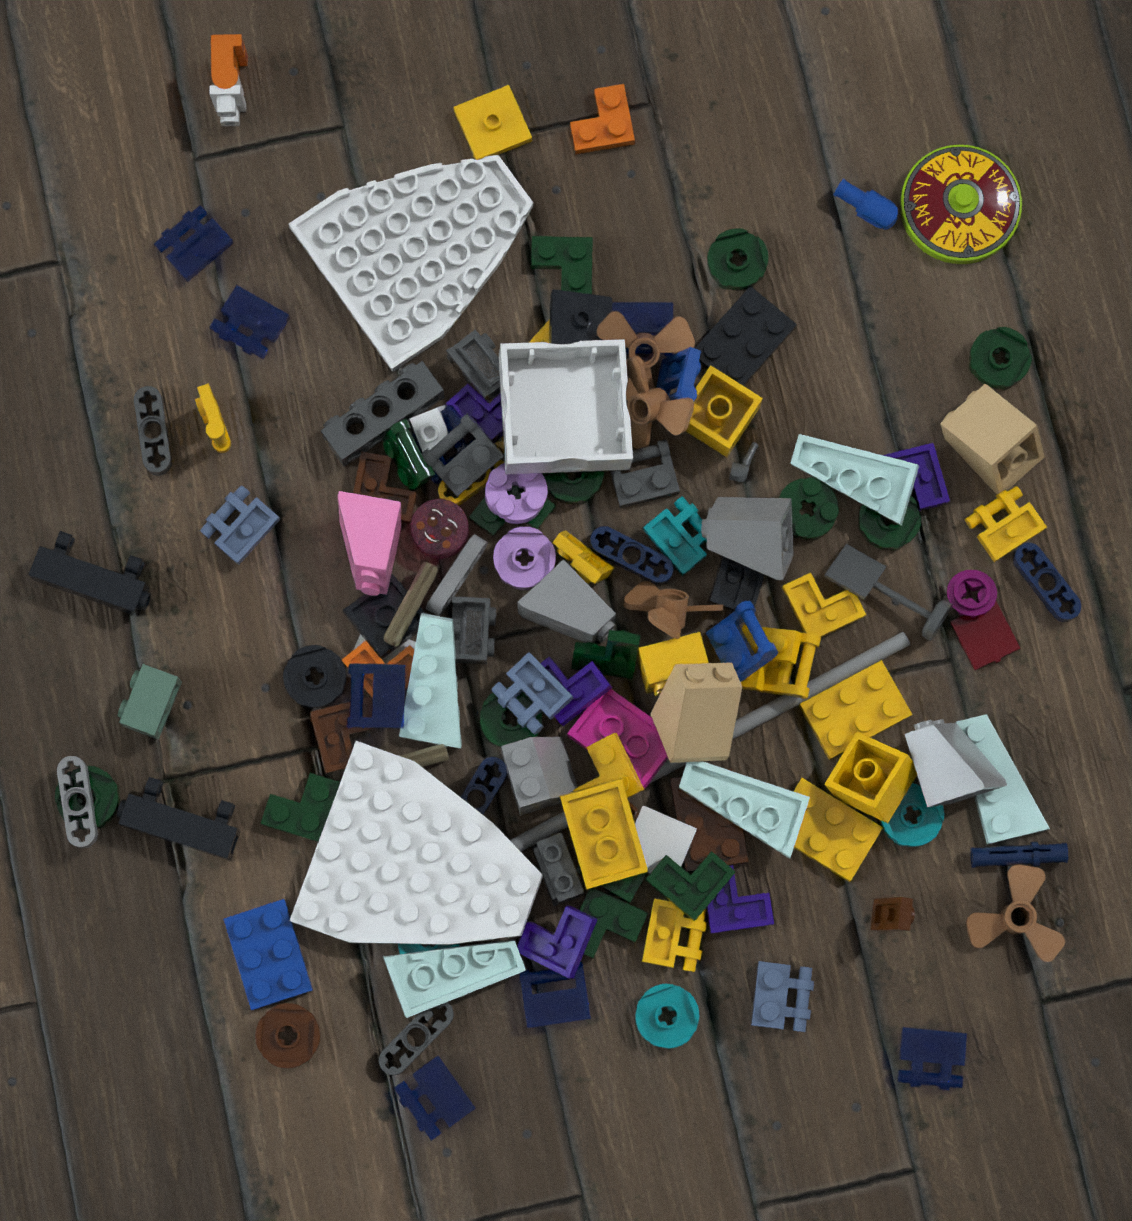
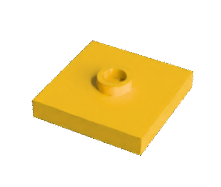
(493, 123)

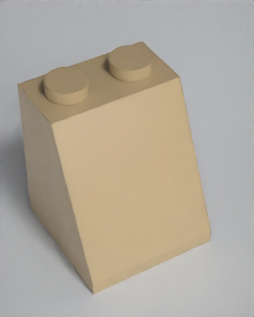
(993, 438)
(698, 712)

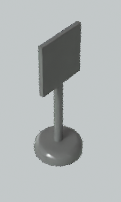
(861, 573)

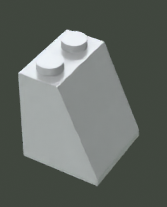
(752, 533)
(568, 606)
(949, 764)
(538, 772)

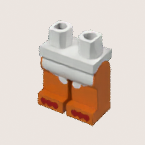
(227, 92)

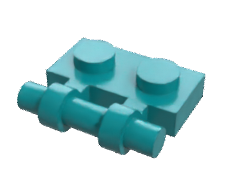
(674, 540)

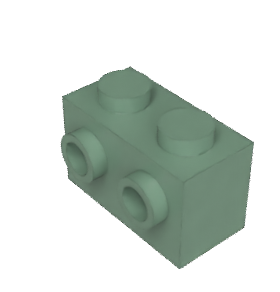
(149, 701)

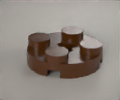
(276, 1021)

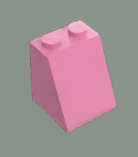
(371, 539)

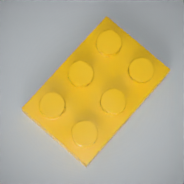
(860, 703)
(834, 832)
(603, 833)

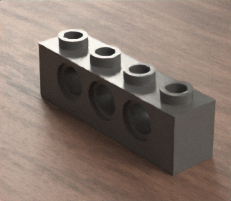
(349, 446)

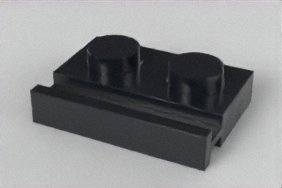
(735, 584)

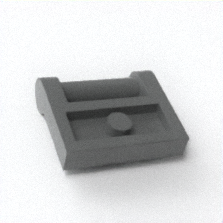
(470, 462)
(646, 483)

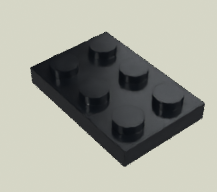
(745, 337)

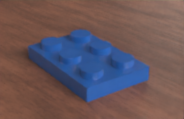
(268, 954)

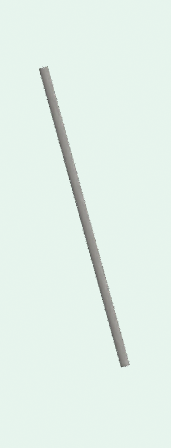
(748, 722)

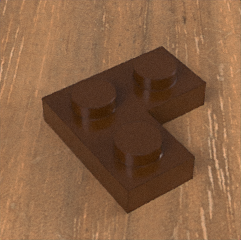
(373, 481)
(333, 734)

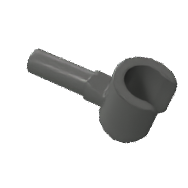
(740, 471)

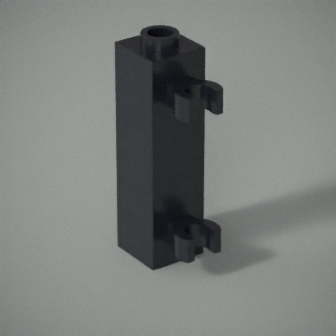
(89, 580)
(178, 825)

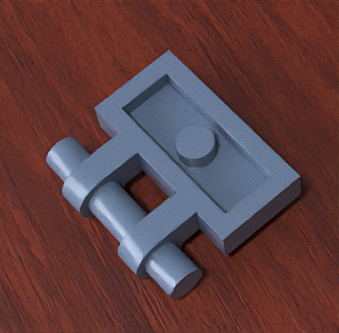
(246, 531)
(539, 686)
(771, 996)

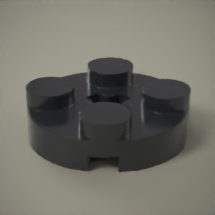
(324, 661)

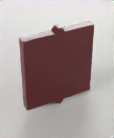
(985, 637)

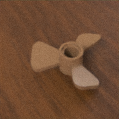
(671, 339)
(652, 406)
(665, 607)
(1023, 885)

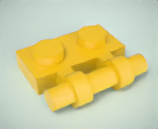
(1011, 531)
(664, 933)

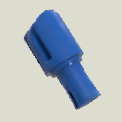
(869, 206)

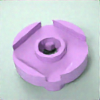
(506, 506)
(512, 545)

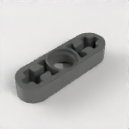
(148, 453)
(394, 1049)

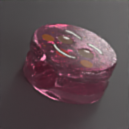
(439, 529)

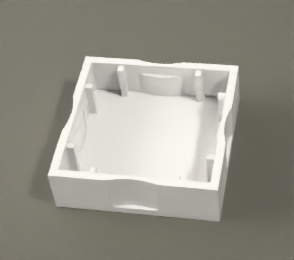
(565, 407)

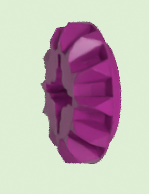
(974, 581)

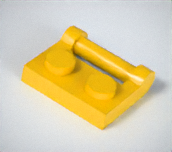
(211, 414)
(779, 673)

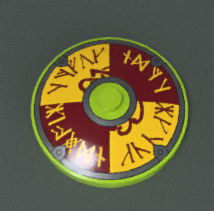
(960, 204)

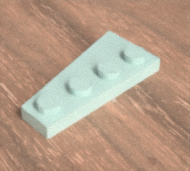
(864, 476)
(432, 693)
(753, 805)
(1010, 809)
(448, 973)

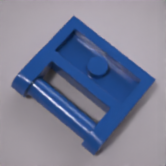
(680, 371)
(733, 645)

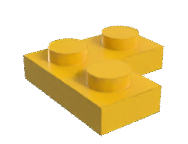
(586, 562)
(821, 615)
(787, 644)
(613, 764)

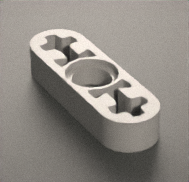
(456, 575)
(81, 777)

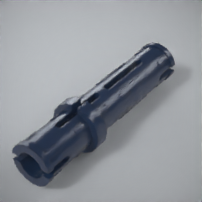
(1024, 854)

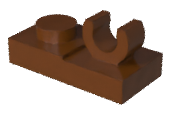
(892, 914)

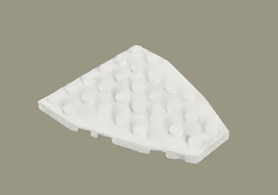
(415, 248)
(411, 862)

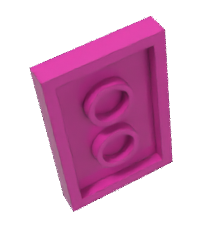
(634, 727)

